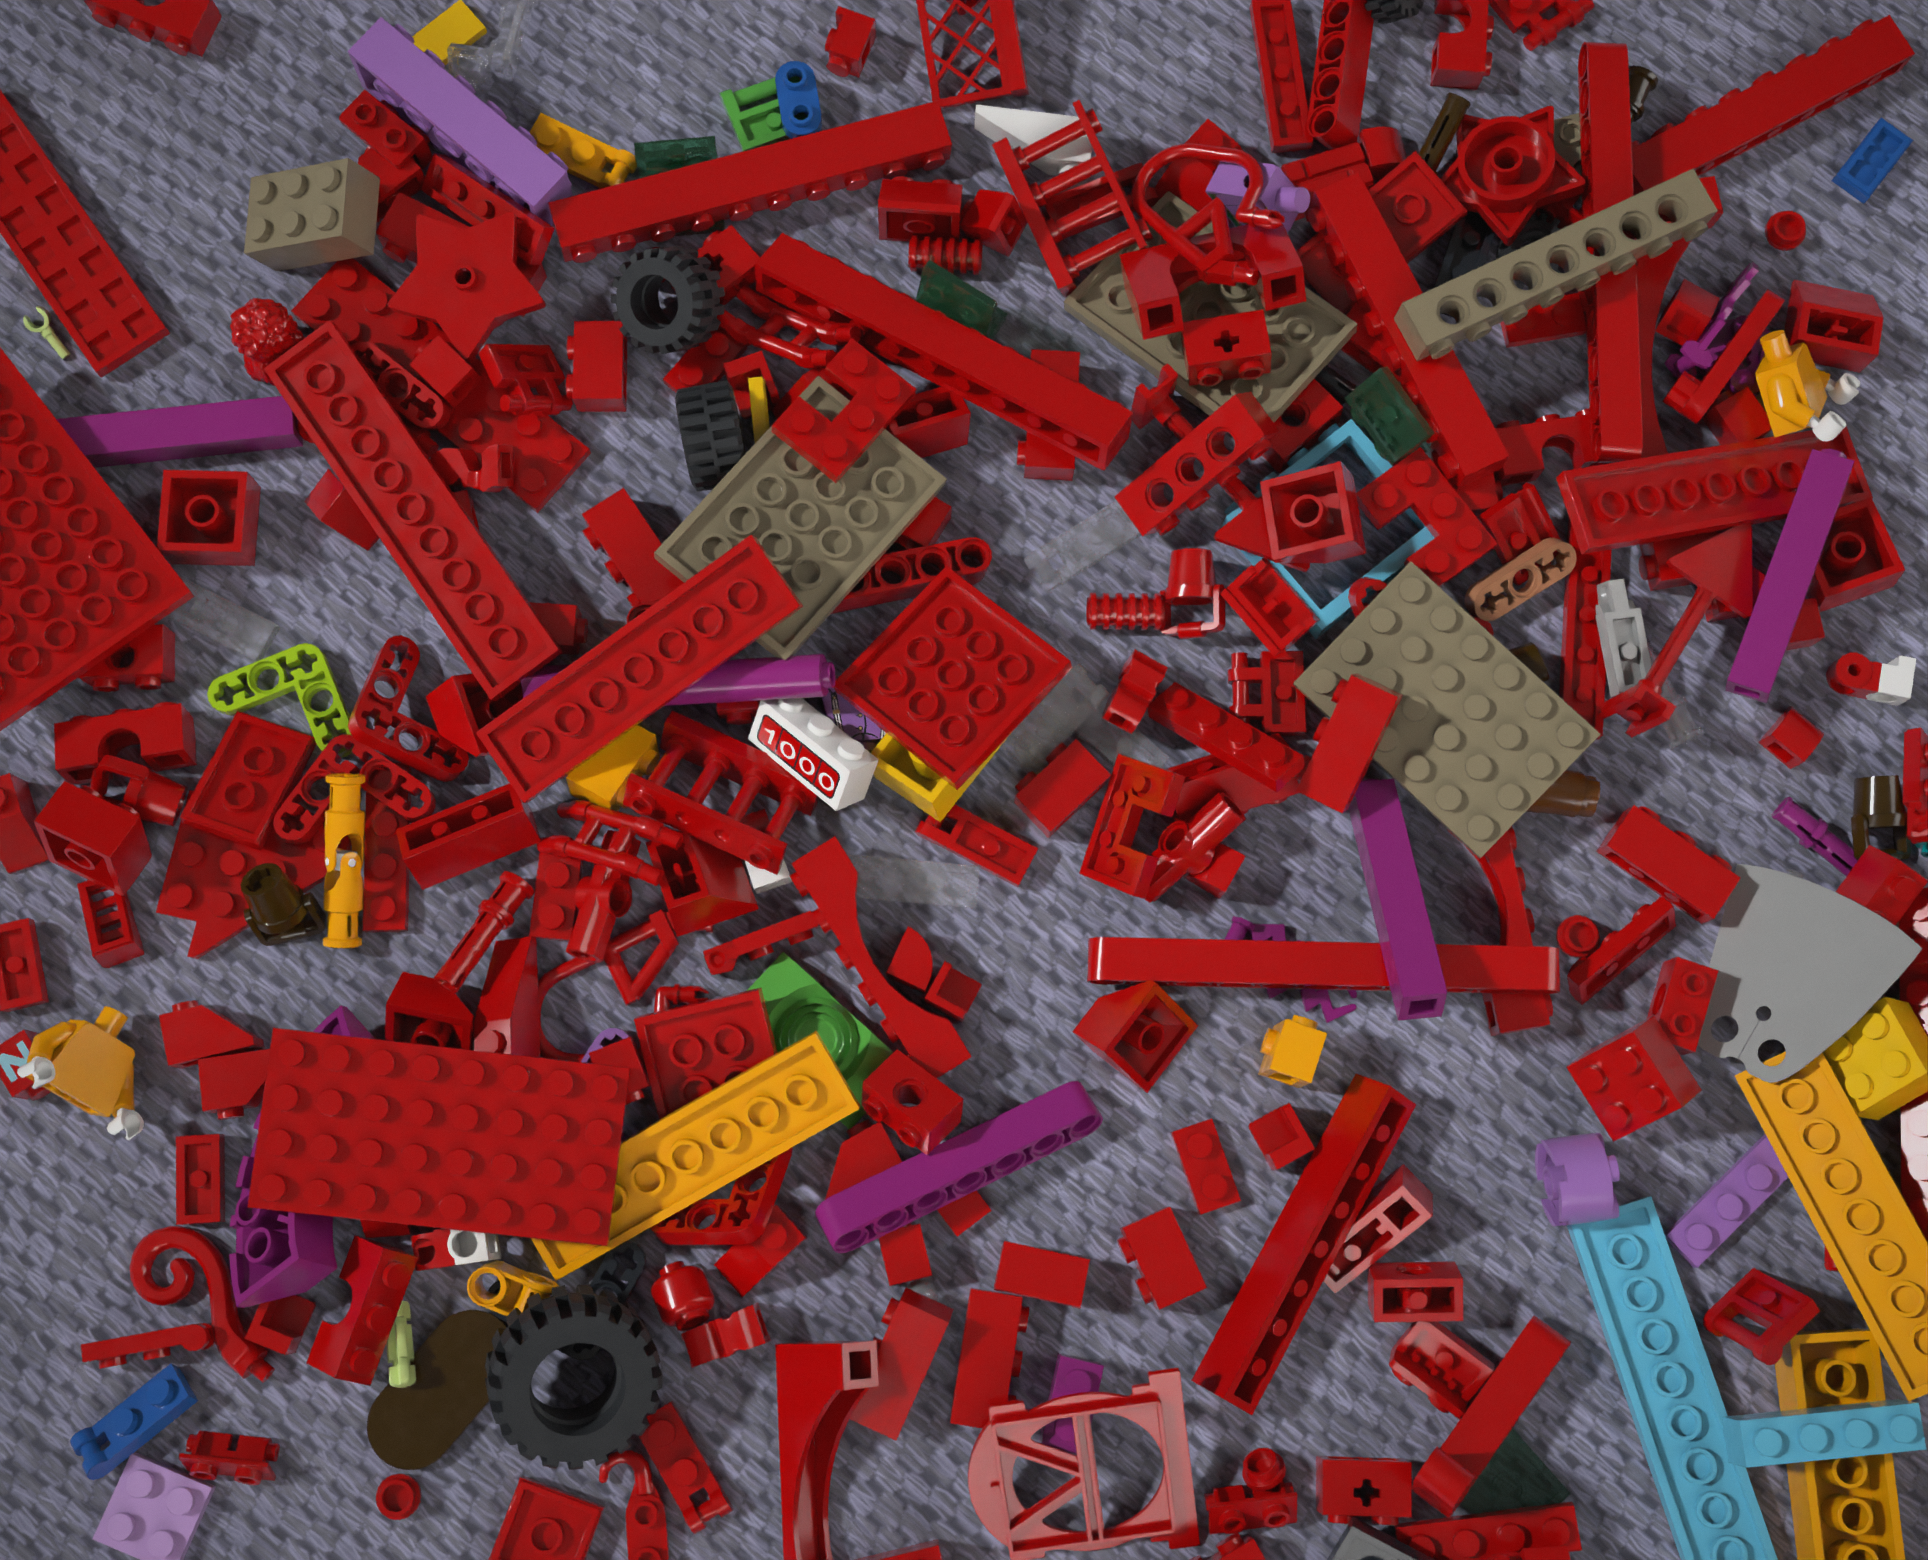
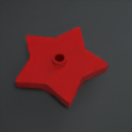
(1510, 169)
(471, 309)

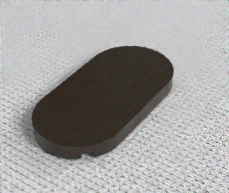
(424, 1420)

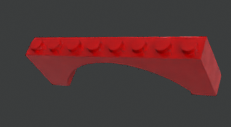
(815, 1398)

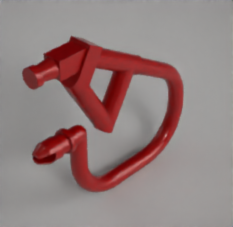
(1219, 263)
(630, 990)

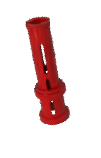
(494, 916)

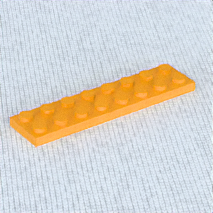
(716, 1143)
(1852, 1208)

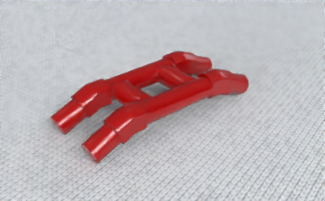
(778, 317)
(616, 855)

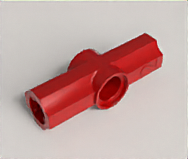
(1191, 844)
(599, 902)

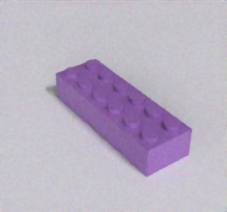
(457, 119)

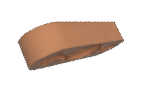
(1538, 580)

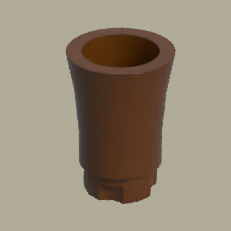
(1569, 796)

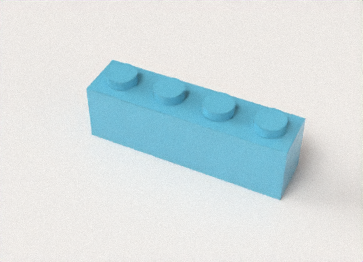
(1823, 1433)

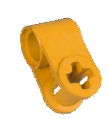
(515, 1288)

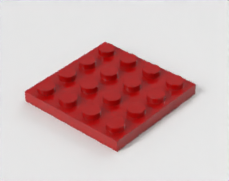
(952, 677)

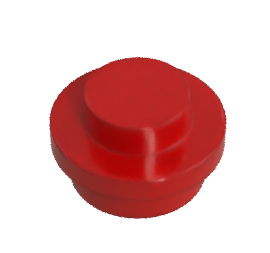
(1785, 230)
(1577, 936)
(1263, 1469)
(398, 1496)

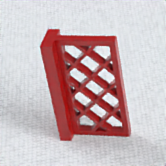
(1006, 42)

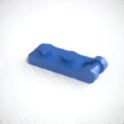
(133, 1422)

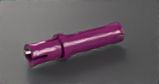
(1815, 834)

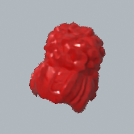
(263, 334)

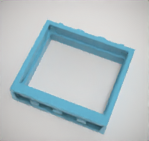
(1387, 569)

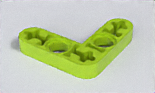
(304, 683)

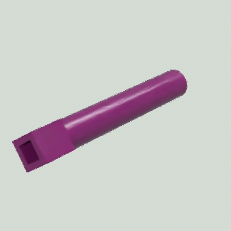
(740, 680)

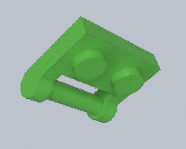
(759, 124)

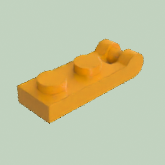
(582, 153)

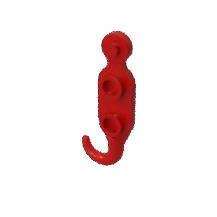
(645, 1510)

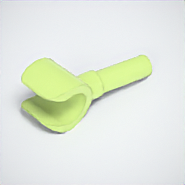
(47, 332)

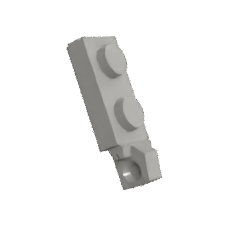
(1621, 637)

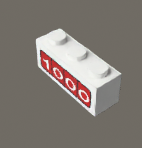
(814, 750)

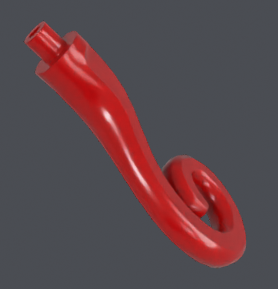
(228, 1333)

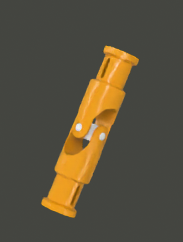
(343, 878)

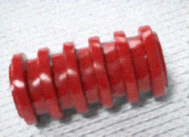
(947, 254)
(1125, 611)

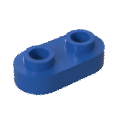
(798, 98)

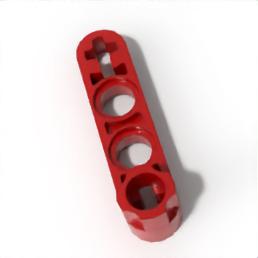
(1694, 397)

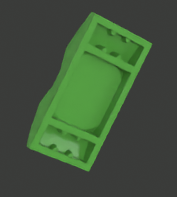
(802, 1006)

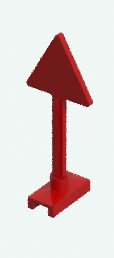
(1249, 528)
(1720, 571)

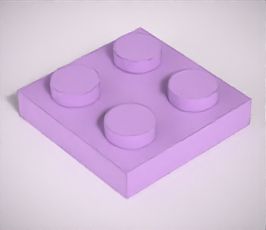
(153, 1511)

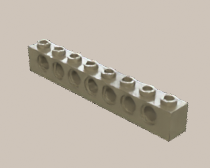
(1679, 198)

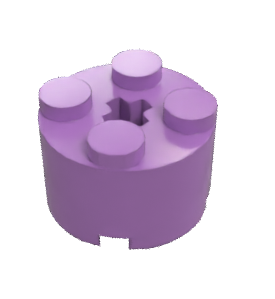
(1577, 1179)

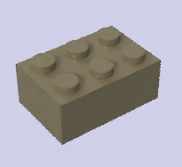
(312, 215)

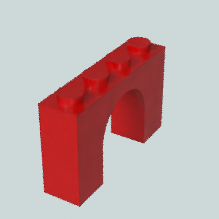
(1159, 274)

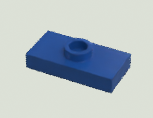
(1872, 160)

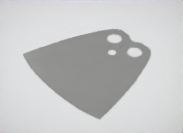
(1806, 959)

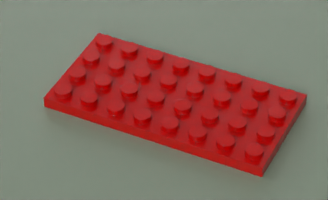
(439, 1137)

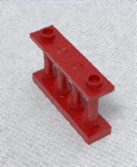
(1033, 196)
(735, 761)

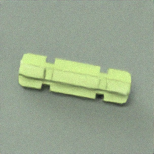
(401, 1350)

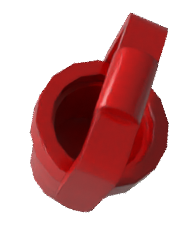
(1193, 583)
(149, 793)

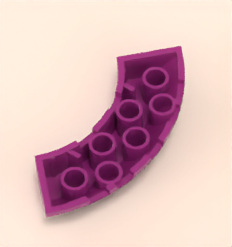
(283, 1250)

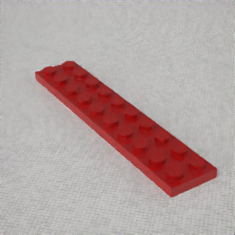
(413, 511)

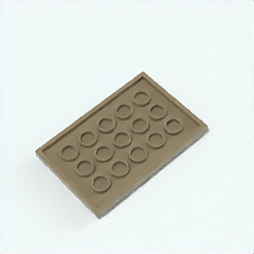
(1300, 335)
(810, 527)
(1473, 722)

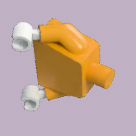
(1797, 390)
(88, 1068)

